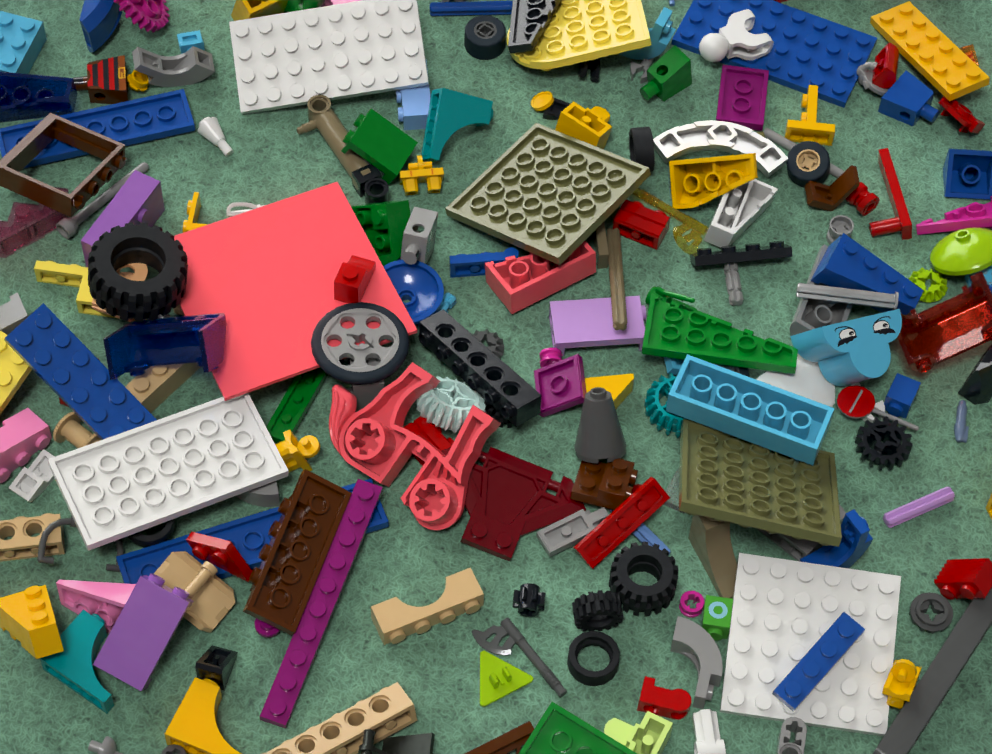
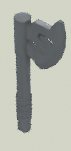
(517, 638)

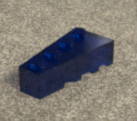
(35, 96)

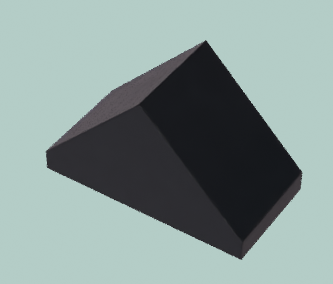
(216, 665)

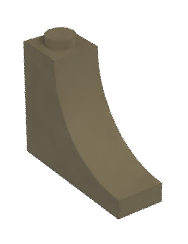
(714, 548)

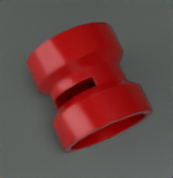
(863, 199)

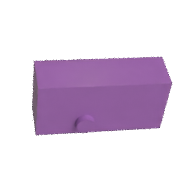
(135, 202)

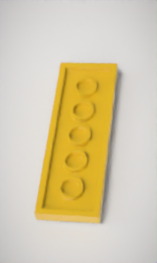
(930, 51)

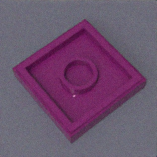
(561, 385)

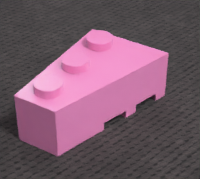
(20, 439)

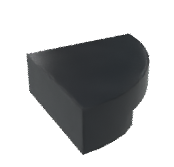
(555, 109)

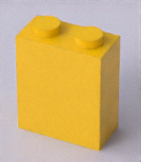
(257, 8)

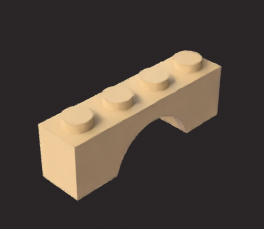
(397, 620)

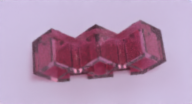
(27, 225)

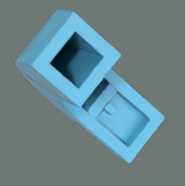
(659, 35)

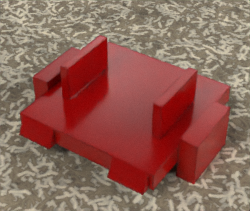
(962, 114)

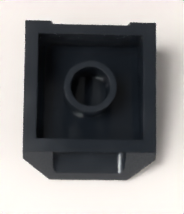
(979, 383)

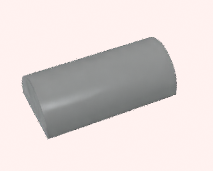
(818, 313)

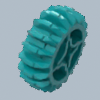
(658, 413)

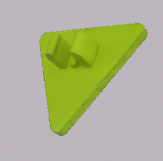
(499, 678)

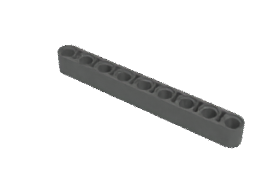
(938, 678)

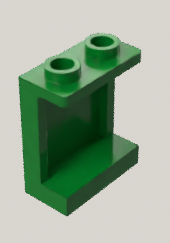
(380, 144)

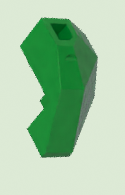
(384, 226)

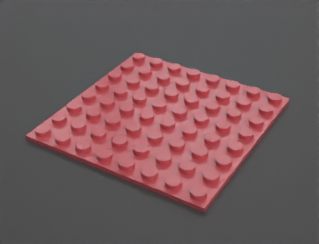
(276, 282)

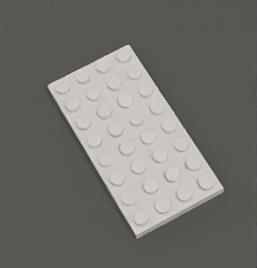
(328, 52)
(166, 469)

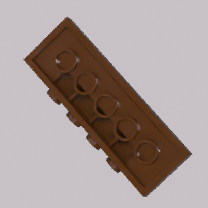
(296, 551)

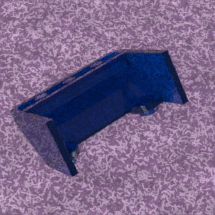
(166, 343)

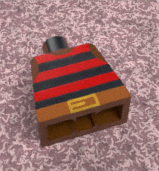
(105, 81)

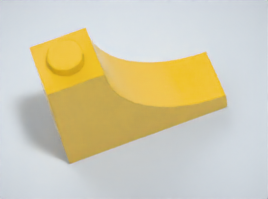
(195, 721)

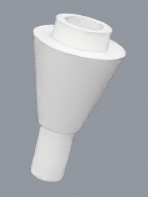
(211, 130)

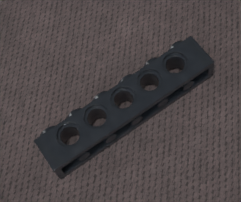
(480, 368)

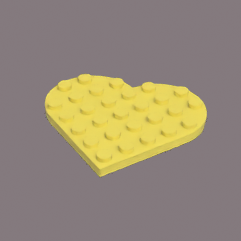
(587, 32)

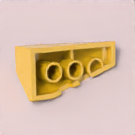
(707, 178)

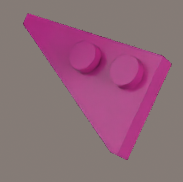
(971, 216)

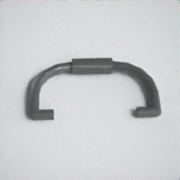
(69, 521)

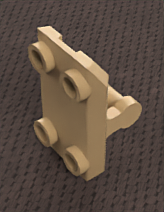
(210, 594)

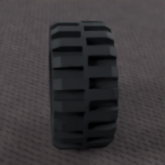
(137, 298)

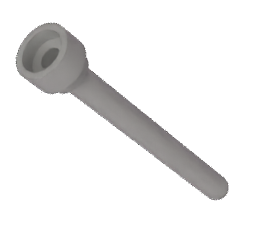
(68, 226)

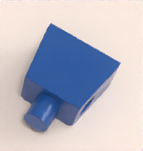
(908, 101)

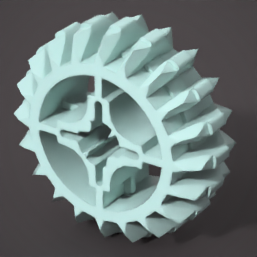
(449, 404)

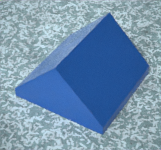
(968, 174)

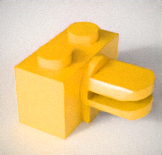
(585, 124)

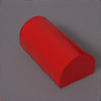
(886, 69)

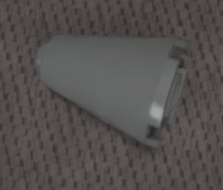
(599, 429)

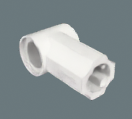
(707, 733)

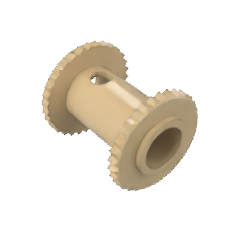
(72, 431)

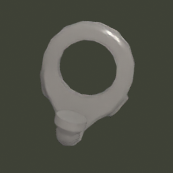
(865, 78)

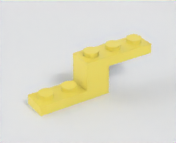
(69, 275)

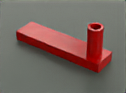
(901, 221)
(621, 522)

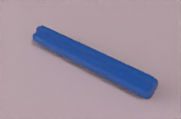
(471, 8)

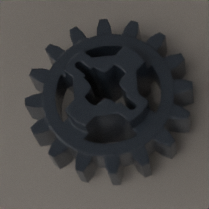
(883, 443)

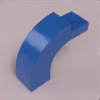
(852, 546)

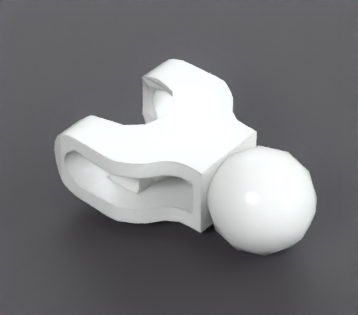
(736, 40)

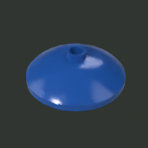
(419, 285)

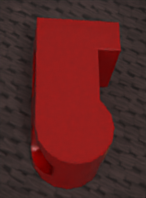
(662, 701)

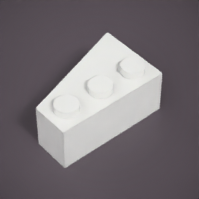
(738, 211)

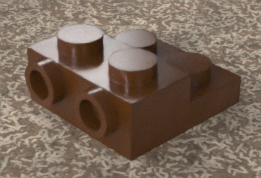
(604, 483)

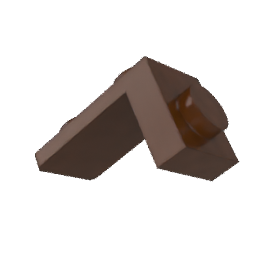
(831, 196)

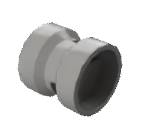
(839, 225)

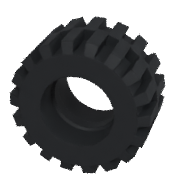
(649, 560)

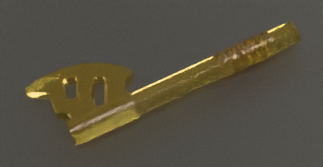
(688, 222)

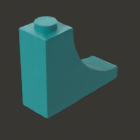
(449, 113)
(75, 664)

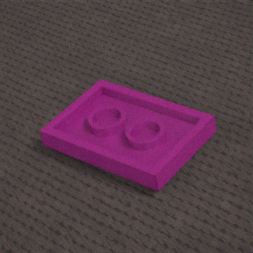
(742, 96)

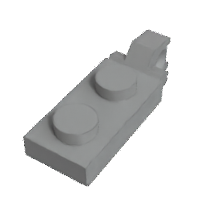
(569, 530)

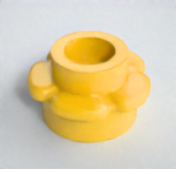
(138, 81)

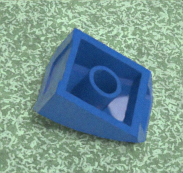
(99, 21)

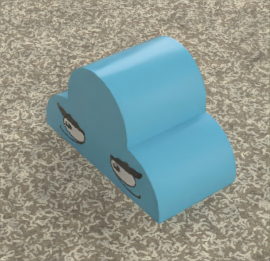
(851, 349)

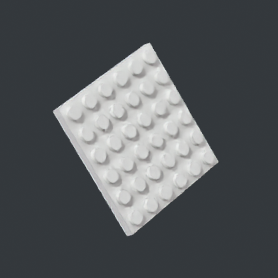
(780, 616)

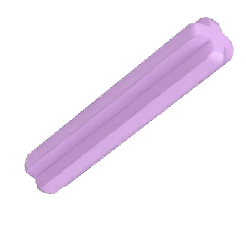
(918, 507)

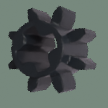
(529, 600)

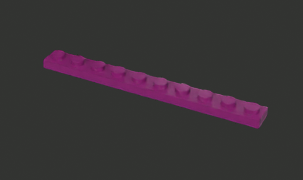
(321, 604)

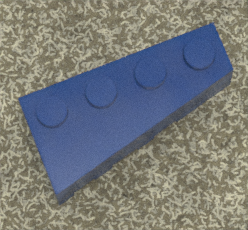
(854, 267)

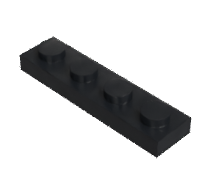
(730, 254)

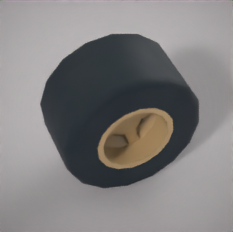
(807, 155)

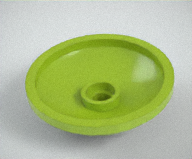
(963, 252)

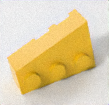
(31, 621)

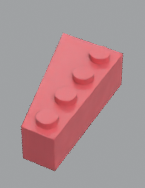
(532, 278)

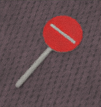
(860, 402)

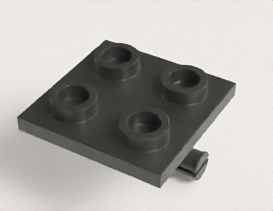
(398, 745)

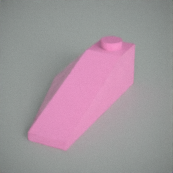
(95, 597)

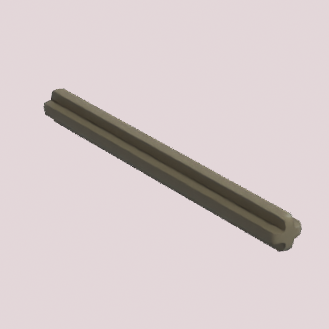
(616, 279)

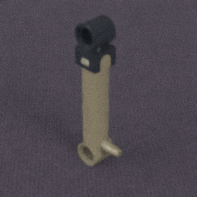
(365, 177)

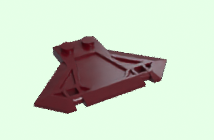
(511, 500)

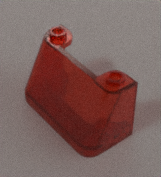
(948, 327)

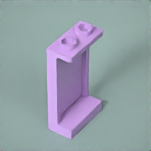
(591, 323)

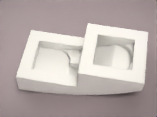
(35, 479)

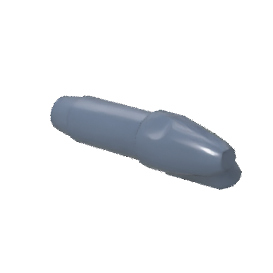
(960, 427)

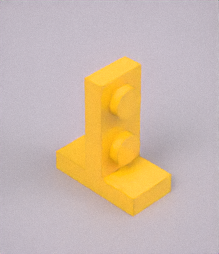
(807, 128)

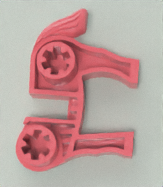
(380, 446)

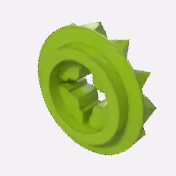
(938, 284)

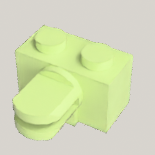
(646, 738)

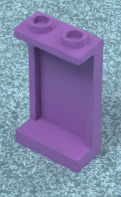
(143, 631)

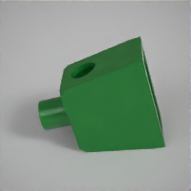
(668, 75)

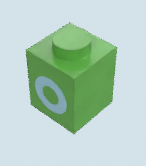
(717, 616)

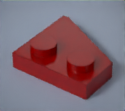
(220, 553)

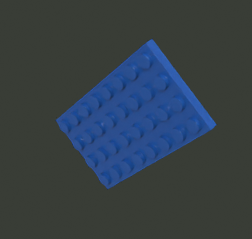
(804, 48)

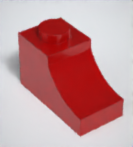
(353, 279)

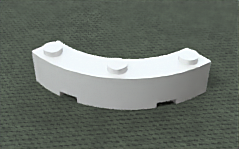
(720, 137)

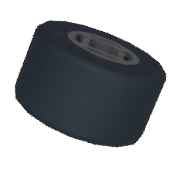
(485, 37)

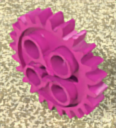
(147, 13)

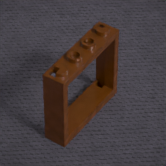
(37, 139)

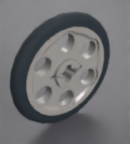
(359, 371)

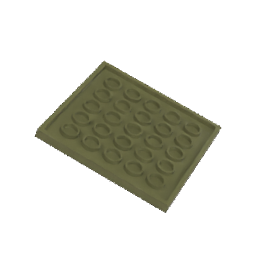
(548, 193)
(757, 486)

